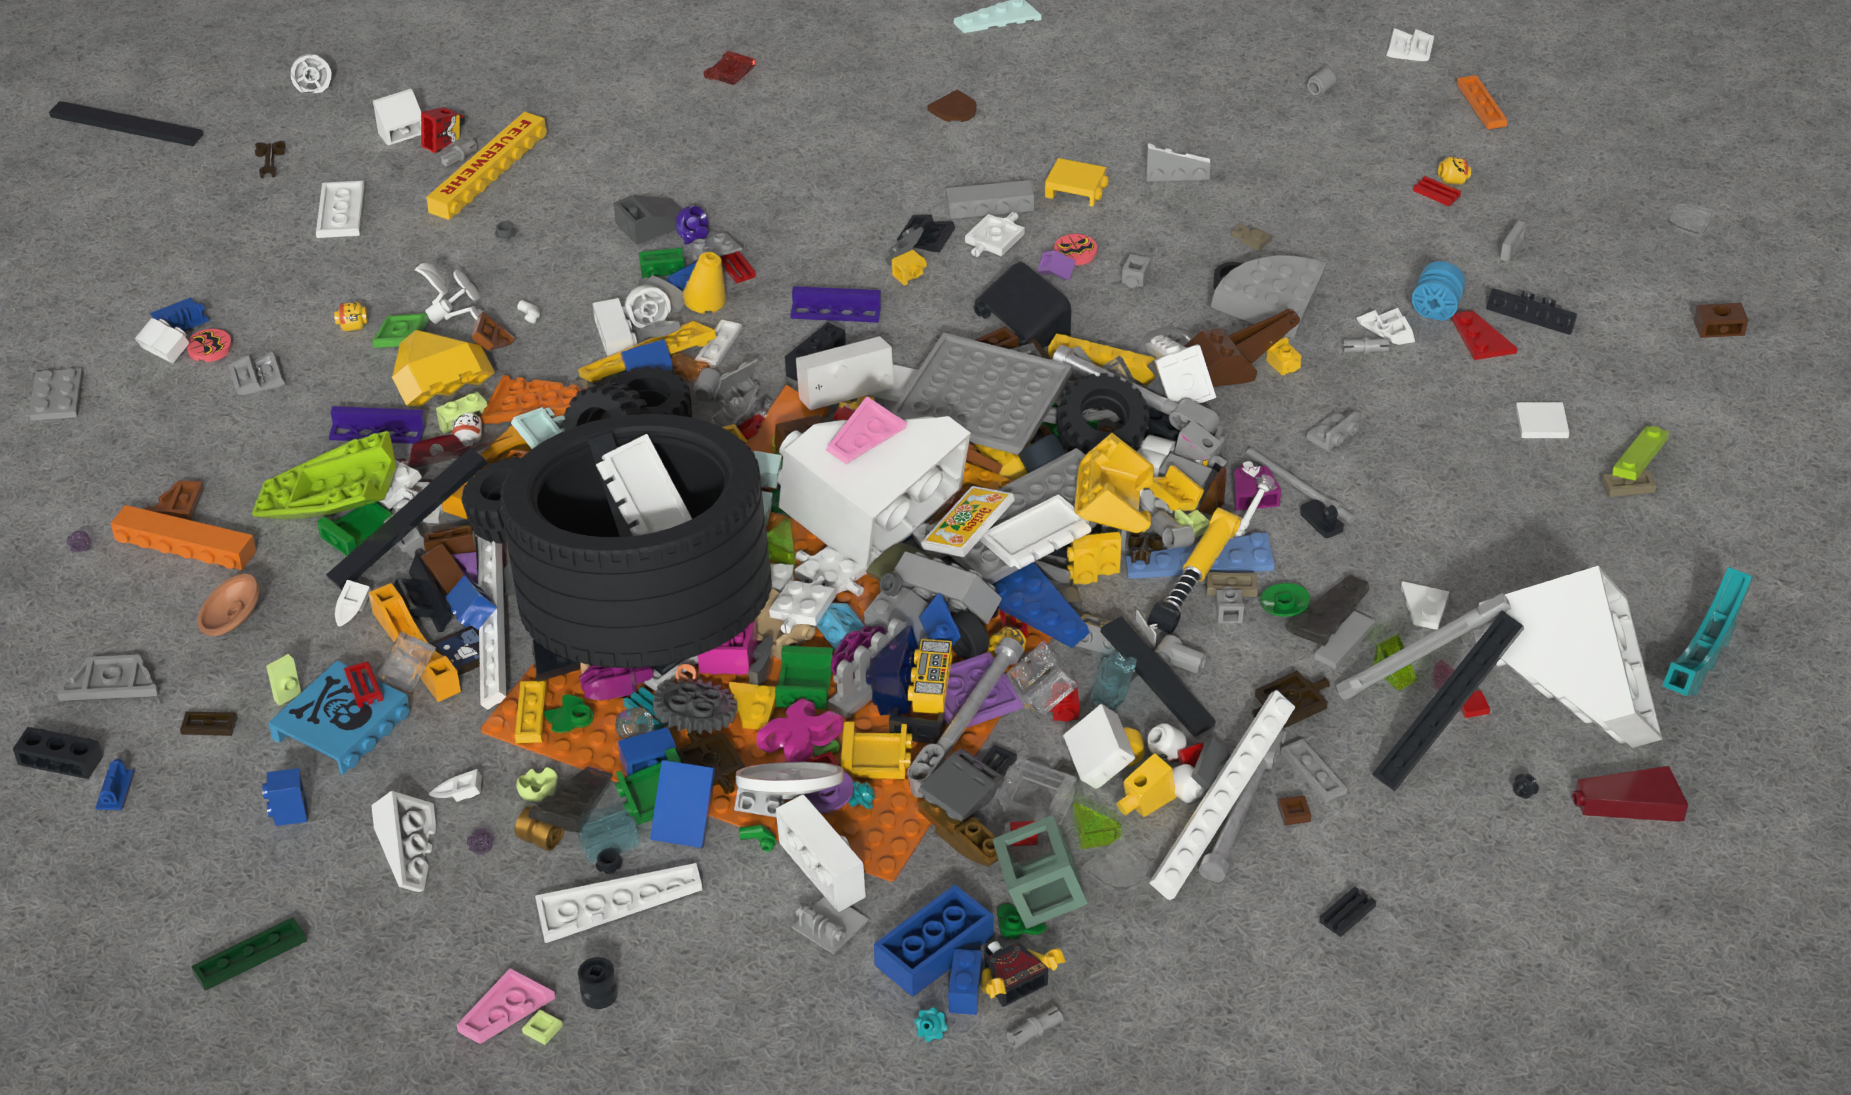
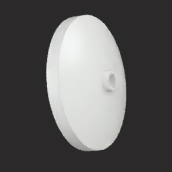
(789, 778)

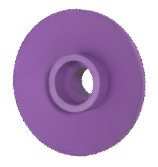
(833, 797)

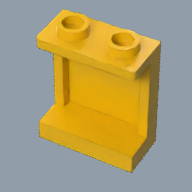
(1077, 179)
(875, 753)

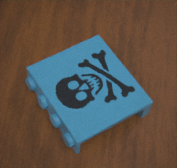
(332, 723)

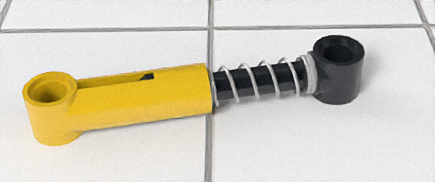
(1221, 529)

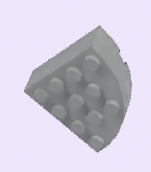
(1269, 287)

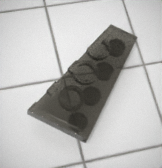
(1326, 612)
(573, 802)

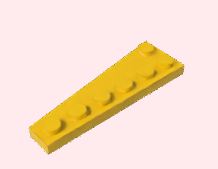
(689, 335)

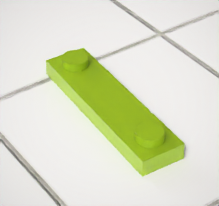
(1640, 453)

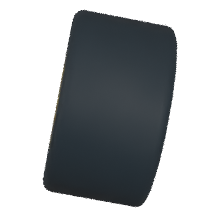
(1041, 452)

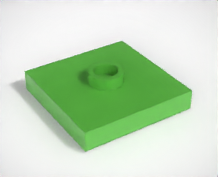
(397, 328)

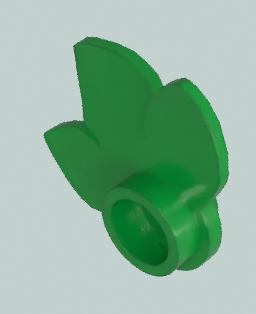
(570, 716)
(1012, 924)

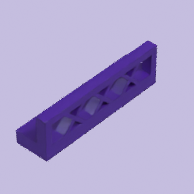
(836, 301)
(377, 420)

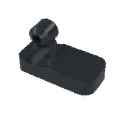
(1322, 518)

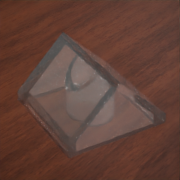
(405, 662)

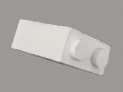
(1099, 746)

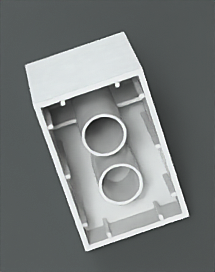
(880, 494)
(1583, 653)

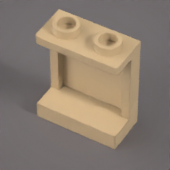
(771, 627)

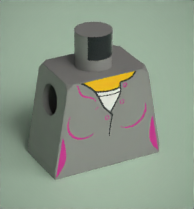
(1200, 447)

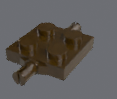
(1299, 692)
(713, 753)

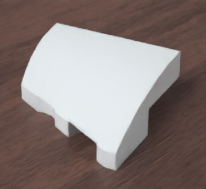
(1395, 329)

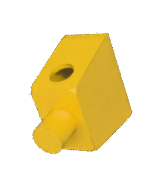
(1148, 787)

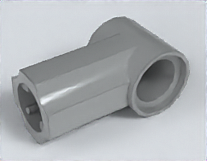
(1171, 531)
(1173, 652)

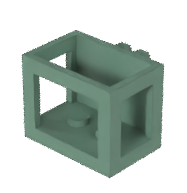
(1044, 884)

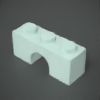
(769, 470)

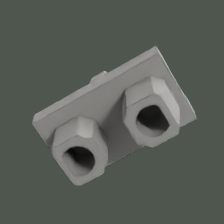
(757, 803)

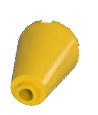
(705, 285)

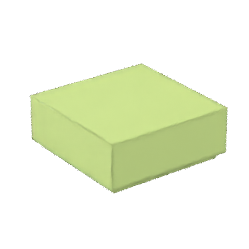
(542, 1027)

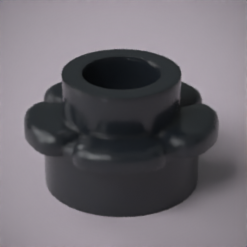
(1519, 786)
(611, 857)

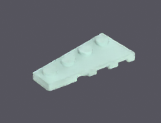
(997, 15)

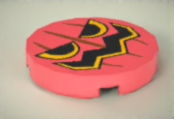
(1077, 247)
(209, 345)

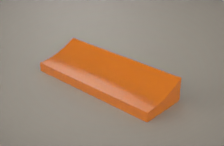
(784, 409)

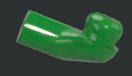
(761, 833)

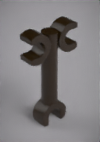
(269, 151)
(1144, 542)

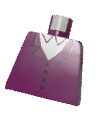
(1246, 488)

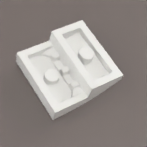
(1410, 46)

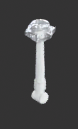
(1265, 484)

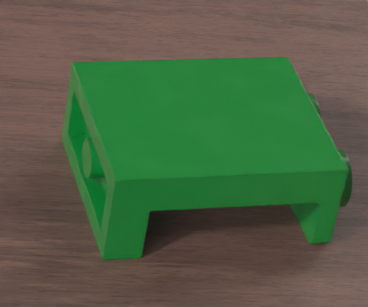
(353, 528)
(804, 675)
(642, 788)

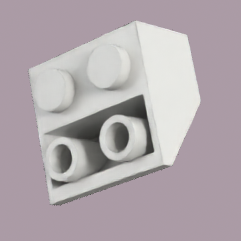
(398, 117)

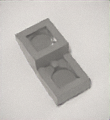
(673, 293)

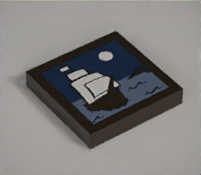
(460, 649)

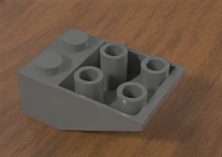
(645, 216)
(961, 785)

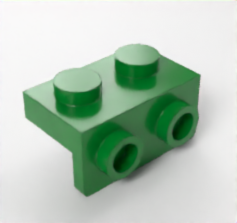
(661, 262)

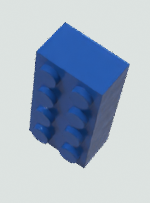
(925, 943)

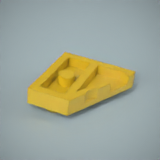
(754, 704)

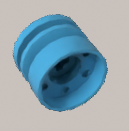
(1439, 290)

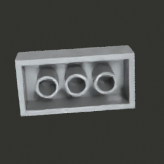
(958, 587)

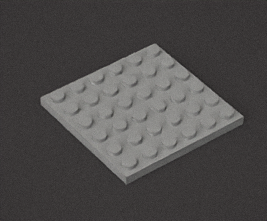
(986, 390)

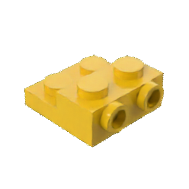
(1094, 556)

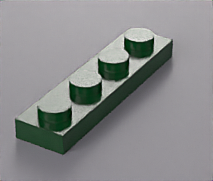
(248, 953)

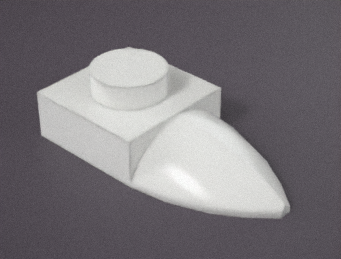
(351, 601)
(459, 787)

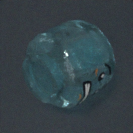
(633, 722)

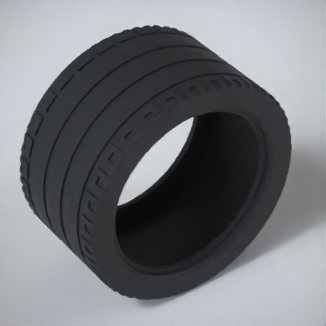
(645, 594)

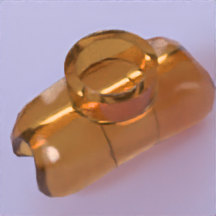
(686, 367)

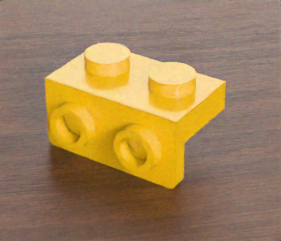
(1177, 490)

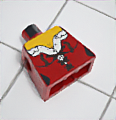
(440, 128)

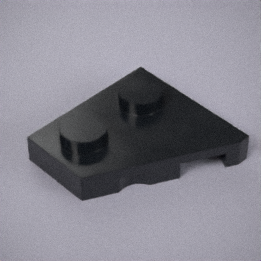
(550, 664)

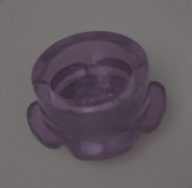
(79, 536)
(486, 843)

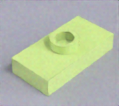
(283, 679)

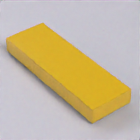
(530, 712)

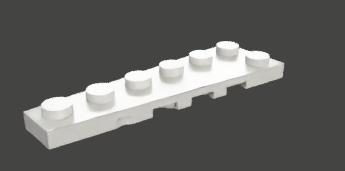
(598, 903)

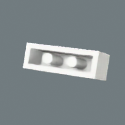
(613, 326)

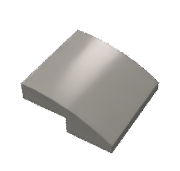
(256, 375)

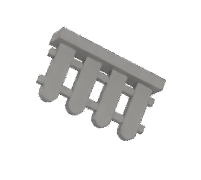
(856, 692)

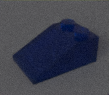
(891, 673)

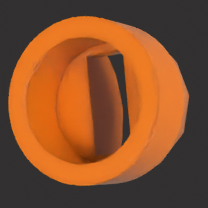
(690, 668)

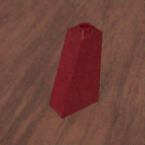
(1633, 795)

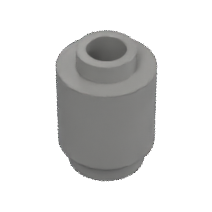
(1321, 81)
(706, 384)

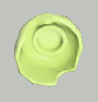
(543, 783)

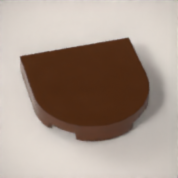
(954, 107)

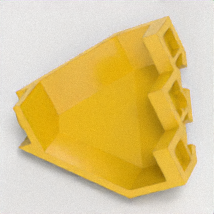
(437, 366)

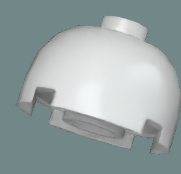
(310, 69)
(647, 302)

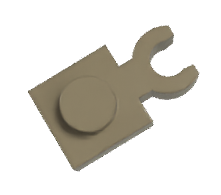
(1253, 238)

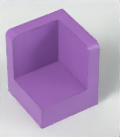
(1057, 264)
(468, 564)

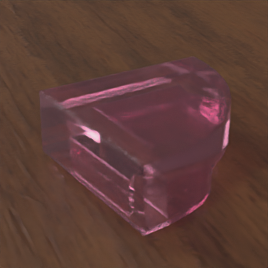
(1441, 673)

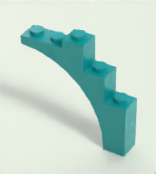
(1715, 632)

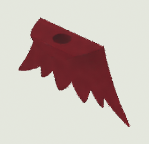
(452, 447)

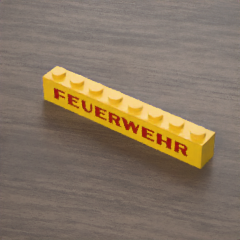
(486, 165)

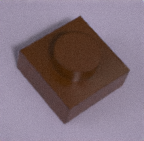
(1294, 810)

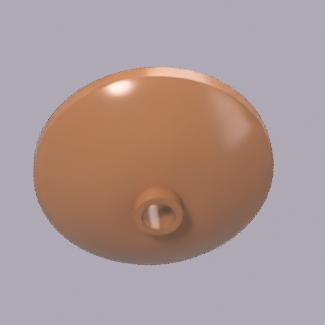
(229, 605)

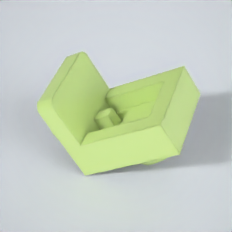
(1194, 519)

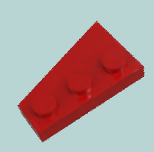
(1481, 337)

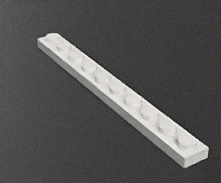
(492, 631)
(1221, 795)

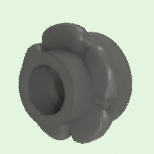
(505, 230)
(891, 584)

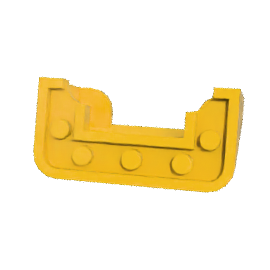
(1111, 486)

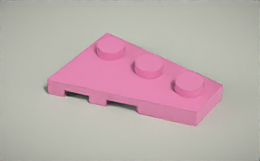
(864, 430)
(503, 1005)

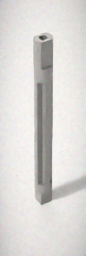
(1431, 642)

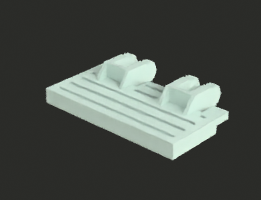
(538, 426)

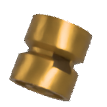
(537, 832)

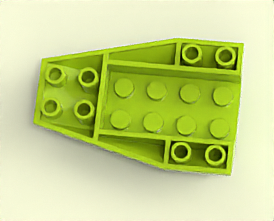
(332, 482)

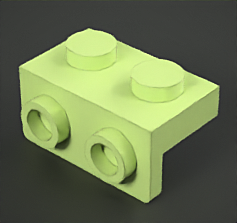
(450, 411)

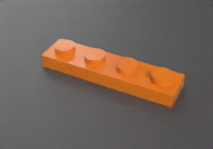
(1482, 102)

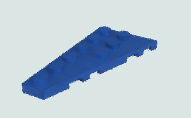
(1036, 602)

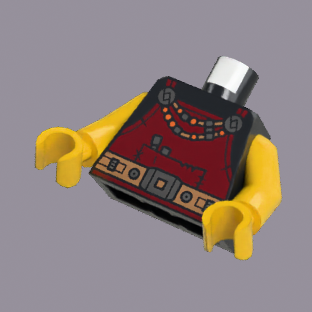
(1016, 971)

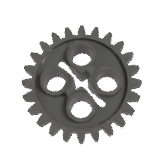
(694, 706)

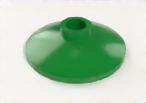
(1285, 599)

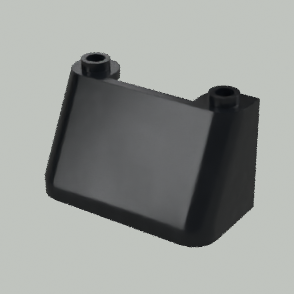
(1026, 305)

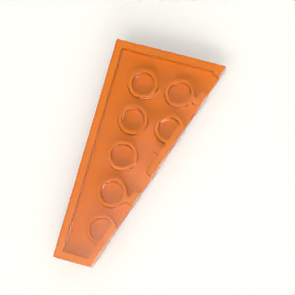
(519, 397)

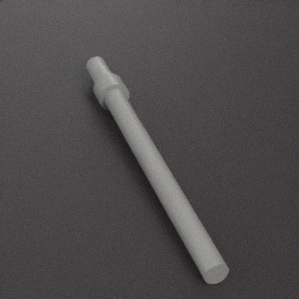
(1299, 484)

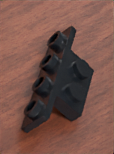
(1532, 310)
(423, 595)

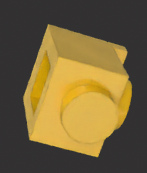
(908, 266)
(1284, 357)

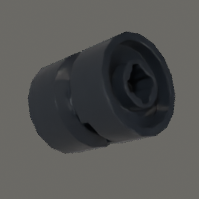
(597, 983)

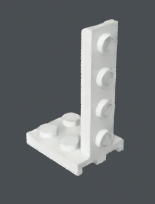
(1181, 370)

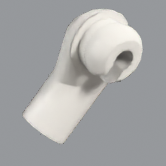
(532, 311)

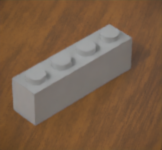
(989, 199)

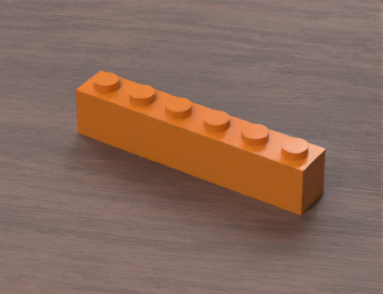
(183, 537)

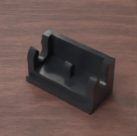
(921, 729)

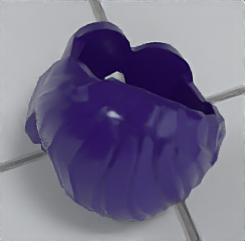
(692, 224)

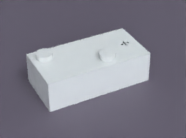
(845, 373)
(821, 853)

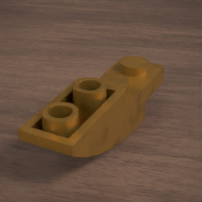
(965, 836)

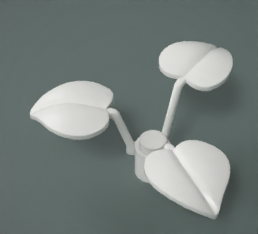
(442, 308)

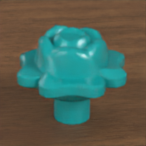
(862, 795)
(931, 1024)

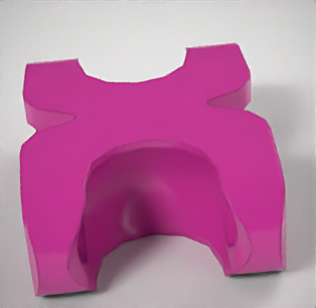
(800, 731)

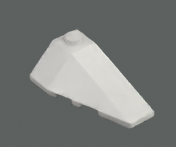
(403, 832)

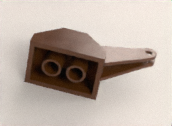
(1231, 356)

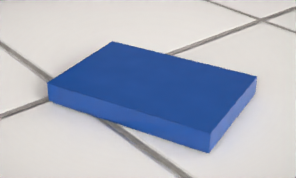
(682, 803)

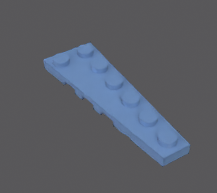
(1239, 555)

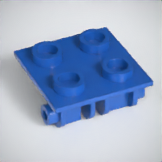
(182, 314)
(939, 622)

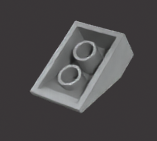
(905, 606)

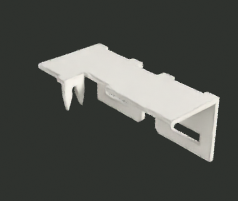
(1149, 631)

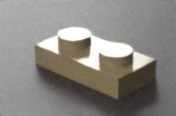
(1621, 486)
(1239, 581)

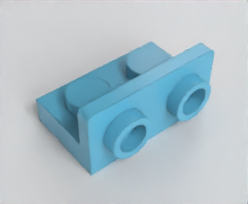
(838, 622)

